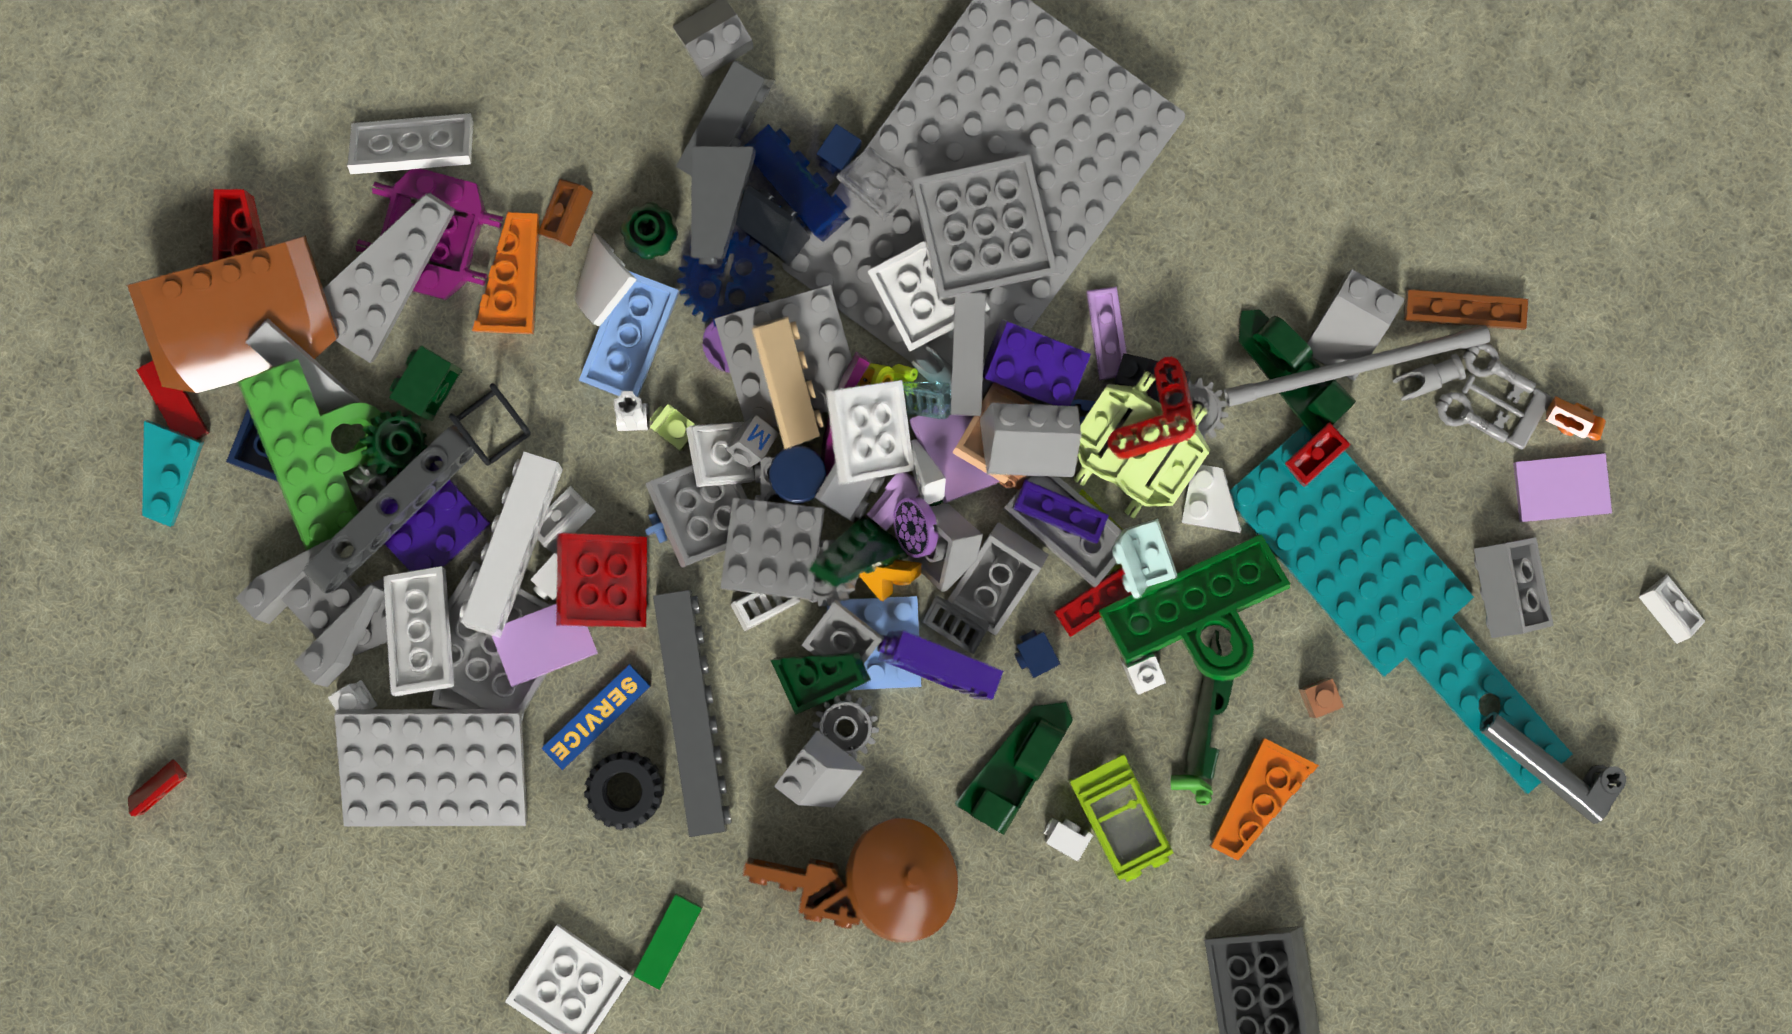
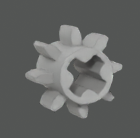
(367, 482)

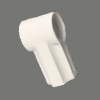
(630, 412)

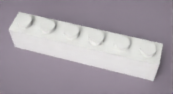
(511, 544)

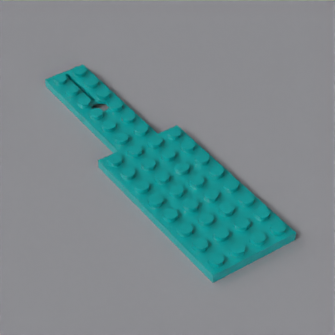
(1383, 587)

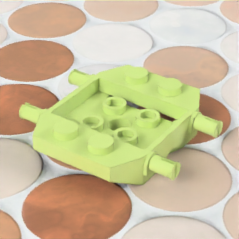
(1135, 472)

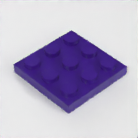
(437, 529)

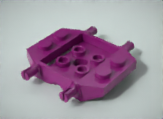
(460, 236)

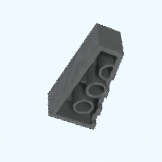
(730, 110)

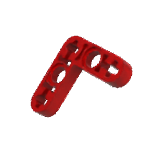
(1171, 416)

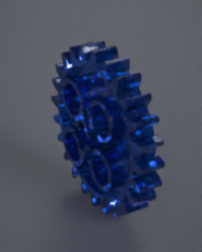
(753, 284)

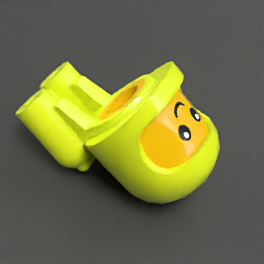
(880, 373)

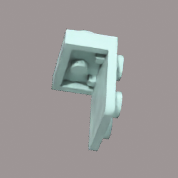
(1143, 557)

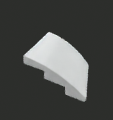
(602, 281)

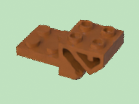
(819, 873)

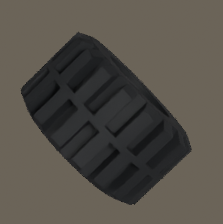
(602, 805)

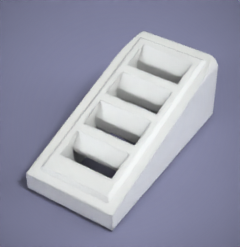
(927, 475)
(744, 619)

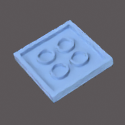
(886, 616)

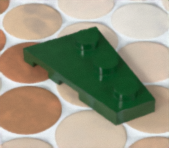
(819, 677)

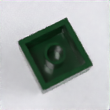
(424, 383)

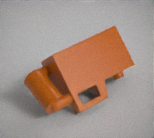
(1575, 419)

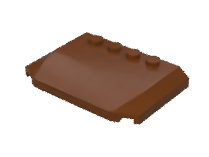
(205, 313)

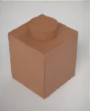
(1321, 698)

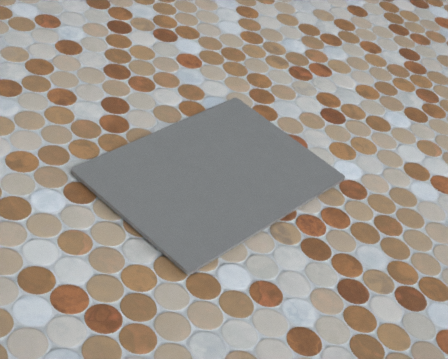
(992, 92)

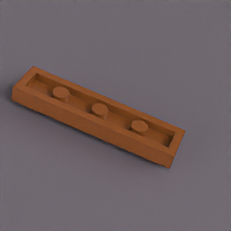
(1466, 309)

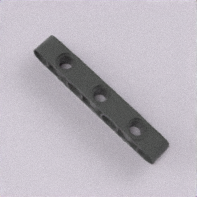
(373, 526)

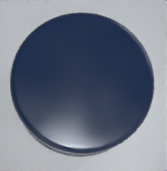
(797, 474)

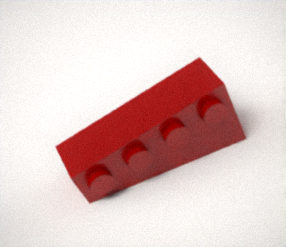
(235, 223)

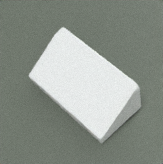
(564, 516)
(1672, 609)

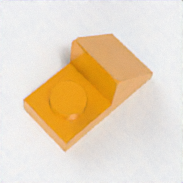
(898, 573)

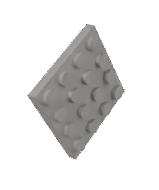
(984, 226)
(820, 339)
(475, 658)

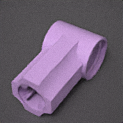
(899, 488)

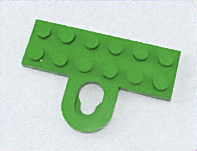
(302, 451)

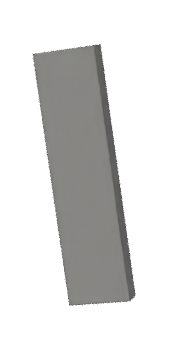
(279, 348)
(968, 354)

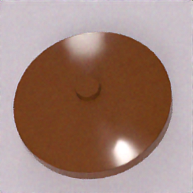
(902, 880)

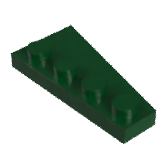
(855, 552)

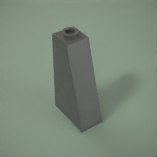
(717, 192)

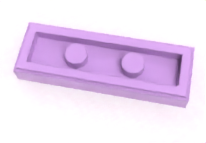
(1106, 330)

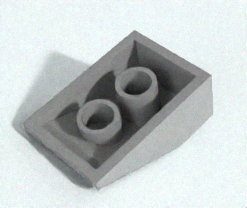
(1354, 320)
(998, 577)

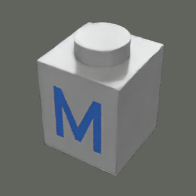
(752, 441)

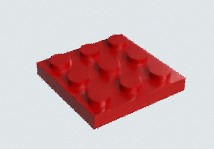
(601, 580)

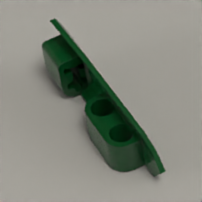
(1283, 352)
(1201, 757)
(1012, 771)

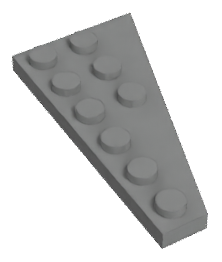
(379, 281)

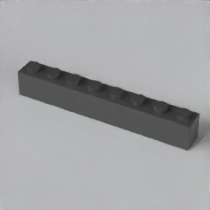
(690, 713)

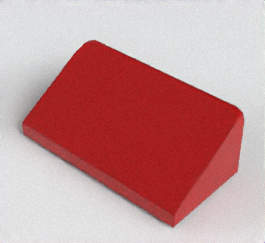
(1317, 454)
(155, 788)

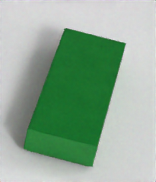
(667, 941)

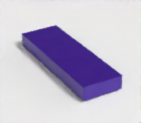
(1060, 511)

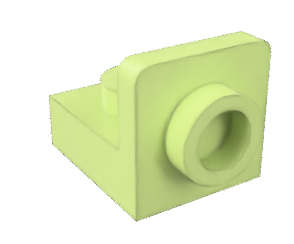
(671, 425)

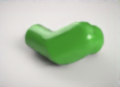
(1195, 784)

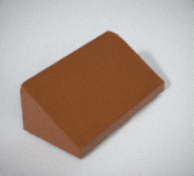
(565, 212)

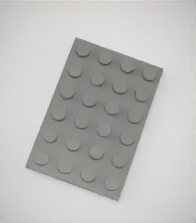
(431, 767)

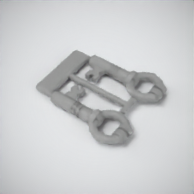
(1528, 419)

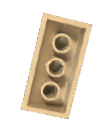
(786, 381)

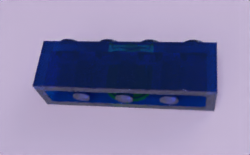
(796, 183)

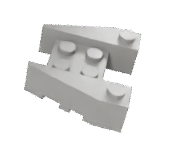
(333, 618)

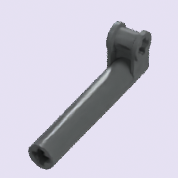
(1589, 796)

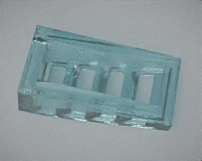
(937, 410)

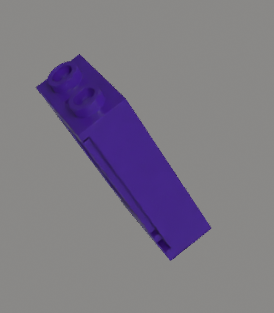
(939, 664)

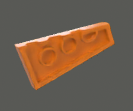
(511, 286)
(1264, 790)

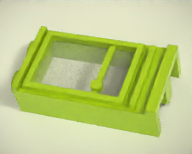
(1121, 818)

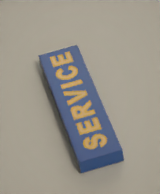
(596, 717)

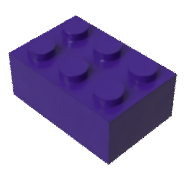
(1034, 364)

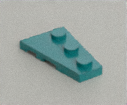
(167, 471)

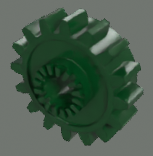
(379, 442)

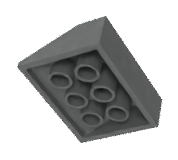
(1262, 982)

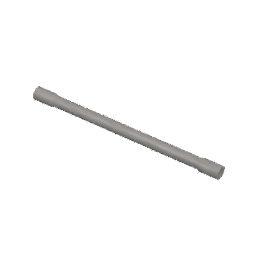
(1252, 391)

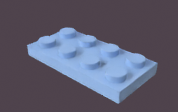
(630, 338)

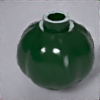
(645, 218)

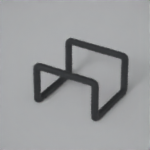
(494, 391)

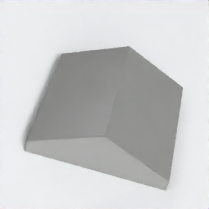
(842, 633)

